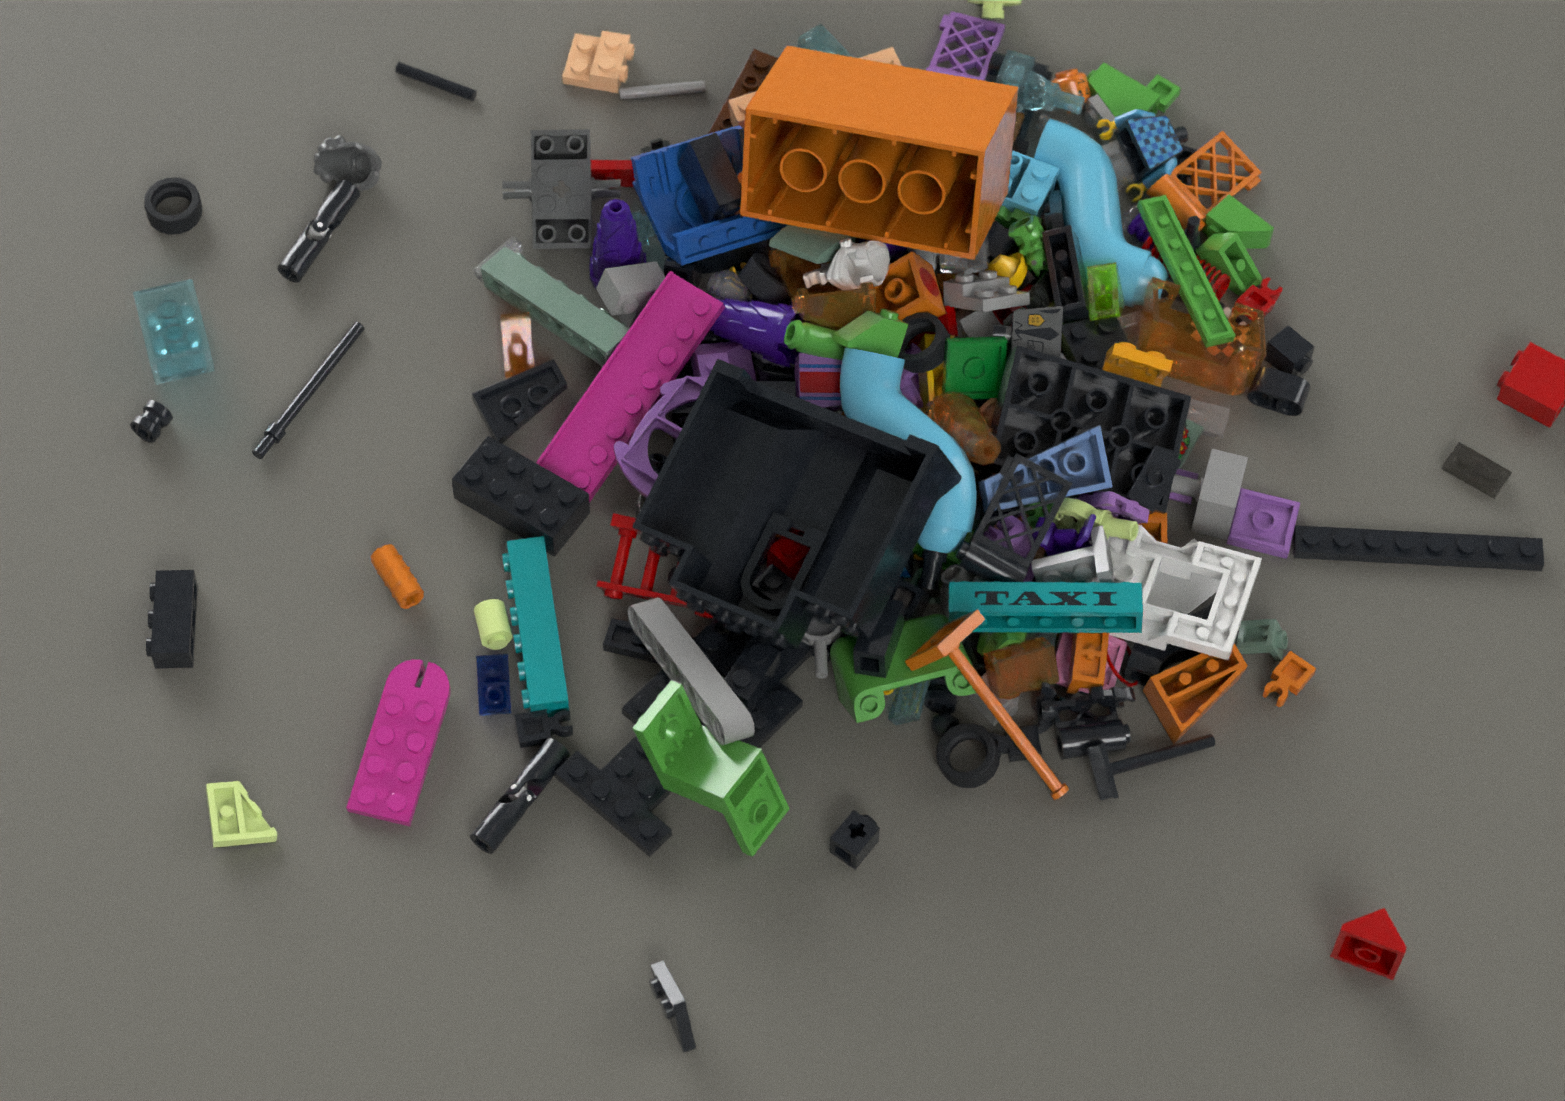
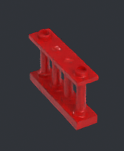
(616, 589)

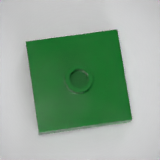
(974, 366)

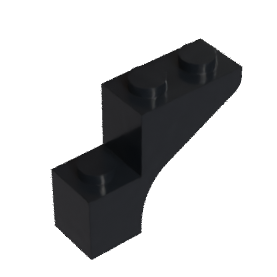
(1149, 661)

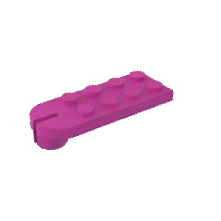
(401, 743)

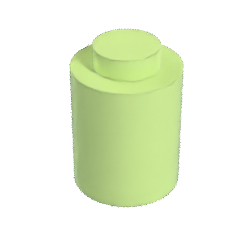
(493, 624)

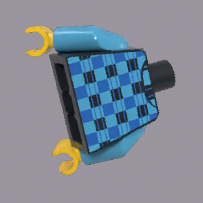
(1148, 145)

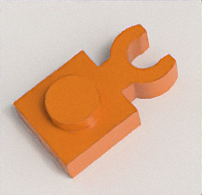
(1290, 676)

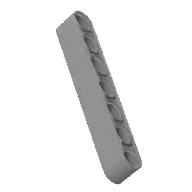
(688, 665)

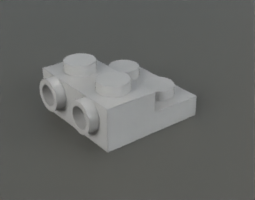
(982, 292)

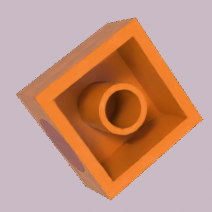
(910, 288)

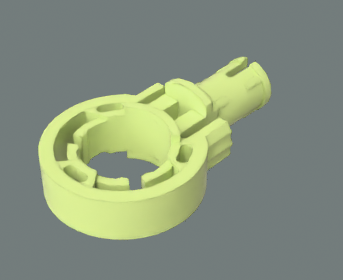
(1081, 511)

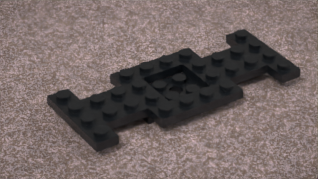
(627, 785)

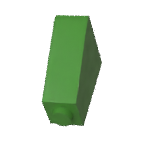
(1121, 92)

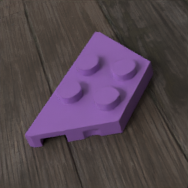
(1118, 506)

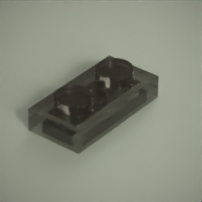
(1476, 470)

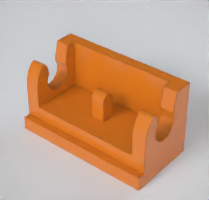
(1087, 661)

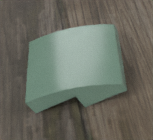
(808, 244)

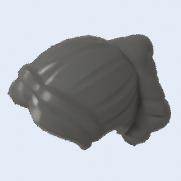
(348, 162)

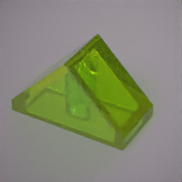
(1104, 291)

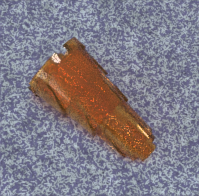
(966, 424)

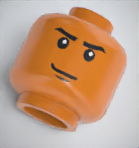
(1073, 83)

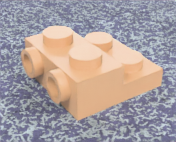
(598, 61)

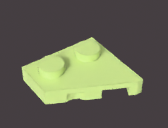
(235, 817)

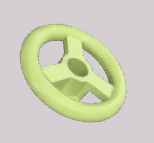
(994, 8)

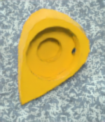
(1010, 266)

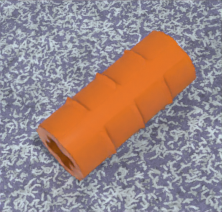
(397, 576)

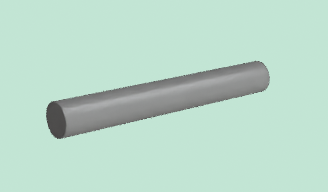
(662, 90)

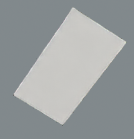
(1182, 594)

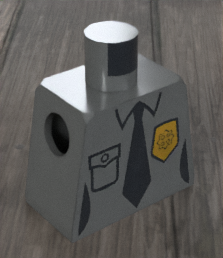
(1034, 329)

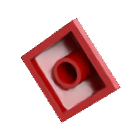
(1371, 944)

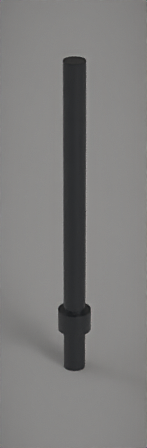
(276, 431)

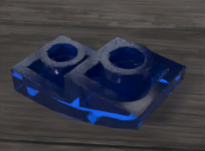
(493, 684)

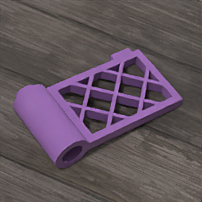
(975, 26)

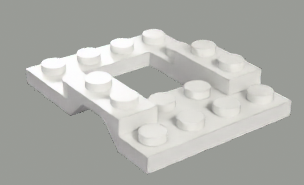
(1145, 557)

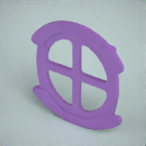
(634, 457)

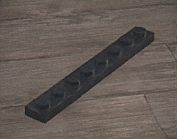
(1418, 548)

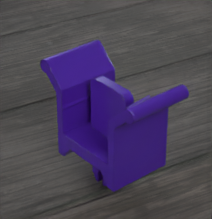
(1065, 540)

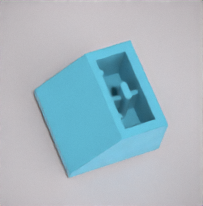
(1029, 184)

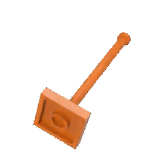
(946, 643)

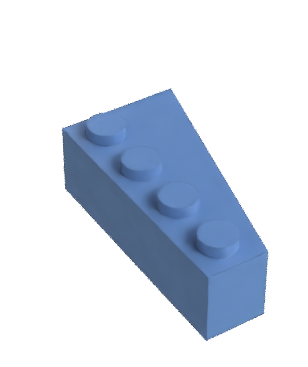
(1077, 460)

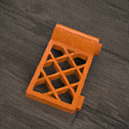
(1185, 197)

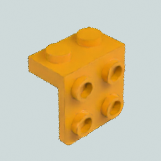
(1135, 364)

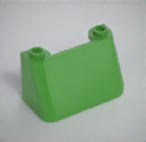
(864, 694)

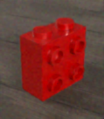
(1534, 384)

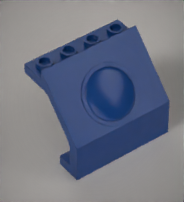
(675, 213)

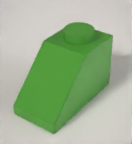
(1234, 217)
(1230, 256)
(874, 333)

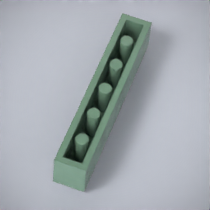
(553, 305)

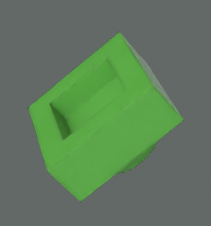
(1167, 90)

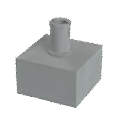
(1215, 493)

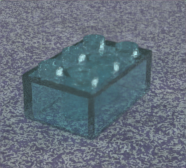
(173, 331)

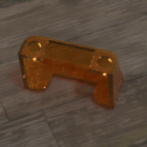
(1222, 367)

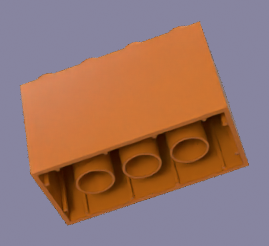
(878, 151)

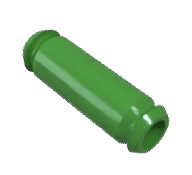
(813, 340)

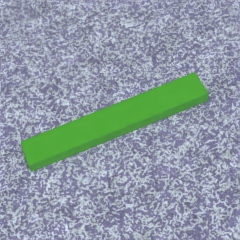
(1186, 271)

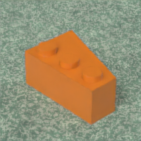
(1191, 689)

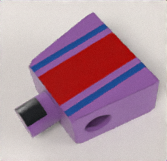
(818, 381)

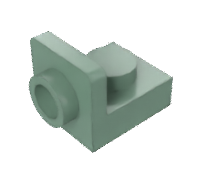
(1262, 637)

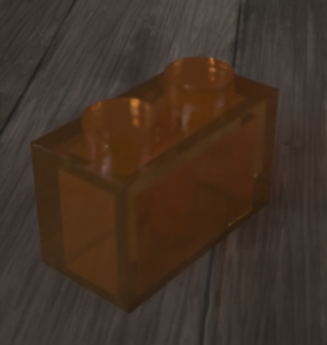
(1021, 668)

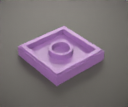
(1263, 523)

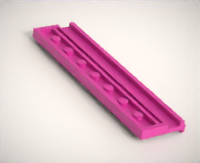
(630, 383)

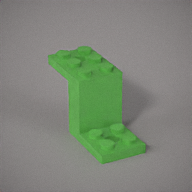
(721, 777)

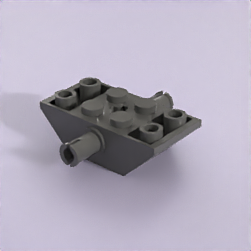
(566, 158)

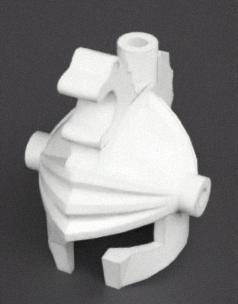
(853, 265)

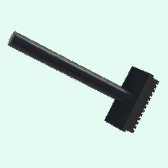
(1105, 771)

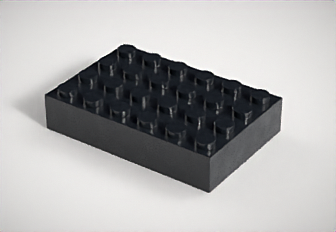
(1056, 399)

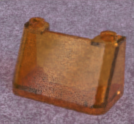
(821, 303)

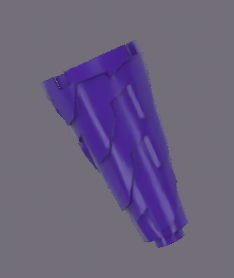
(615, 241)
(758, 328)

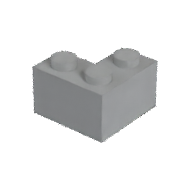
(629, 289)

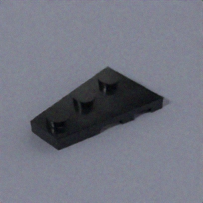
(518, 399)

